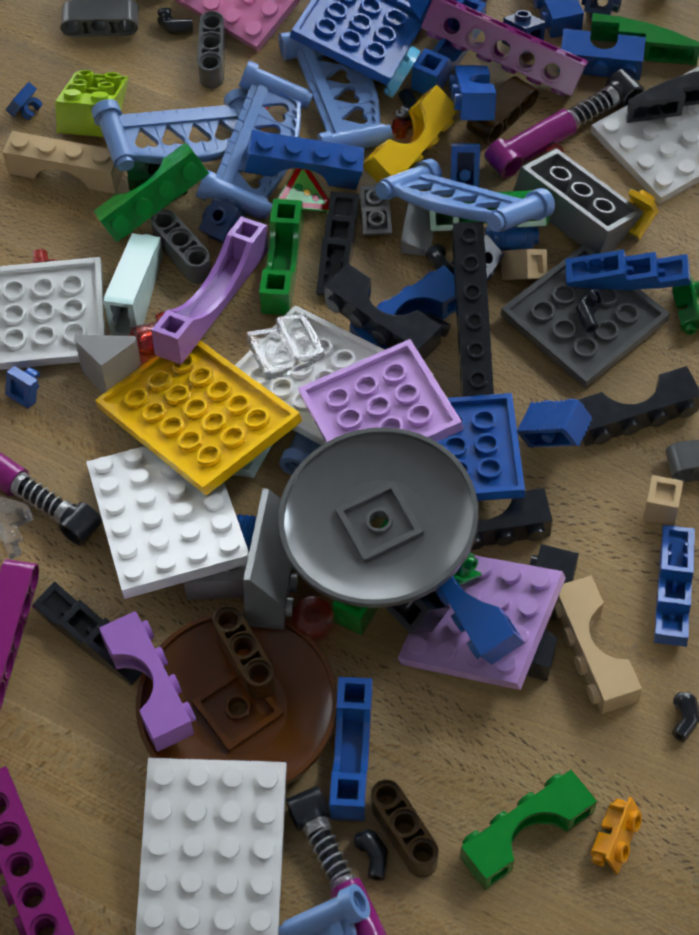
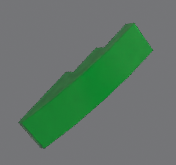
(660, 43)

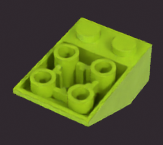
(81, 94)

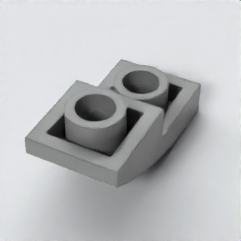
(374, 213)

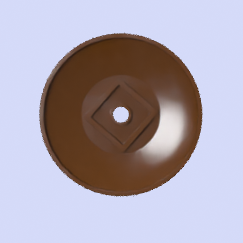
(282, 728)

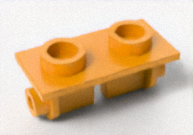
(623, 820)

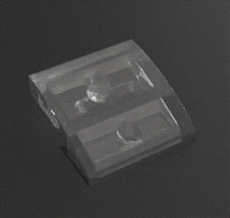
(285, 347)

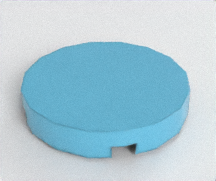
(402, 71)

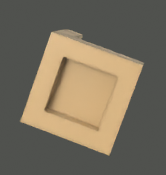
(524, 264)
(663, 500)

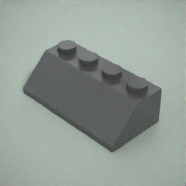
(583, 203)
(268, 572)

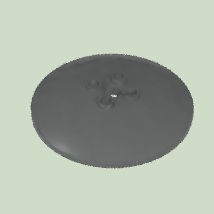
(371, 476)

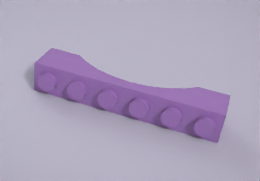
(184, 326)

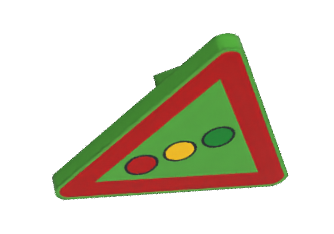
(305, 187)

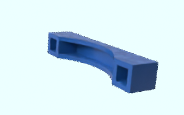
(486, 624)

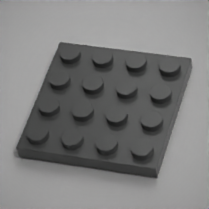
(549, 320)

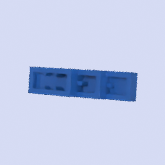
(622, 272)
(674, 585)

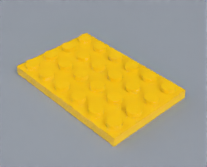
(199, 415)

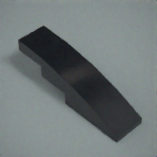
(664, 99)
(338, 236)
(80, 626)

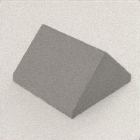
(107, 358)

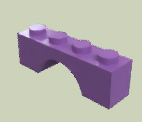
(163, 714)

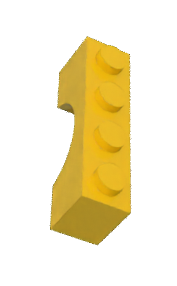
(429, 116)

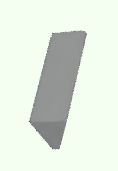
(416, 231)

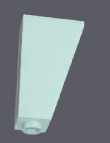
(133, 284)

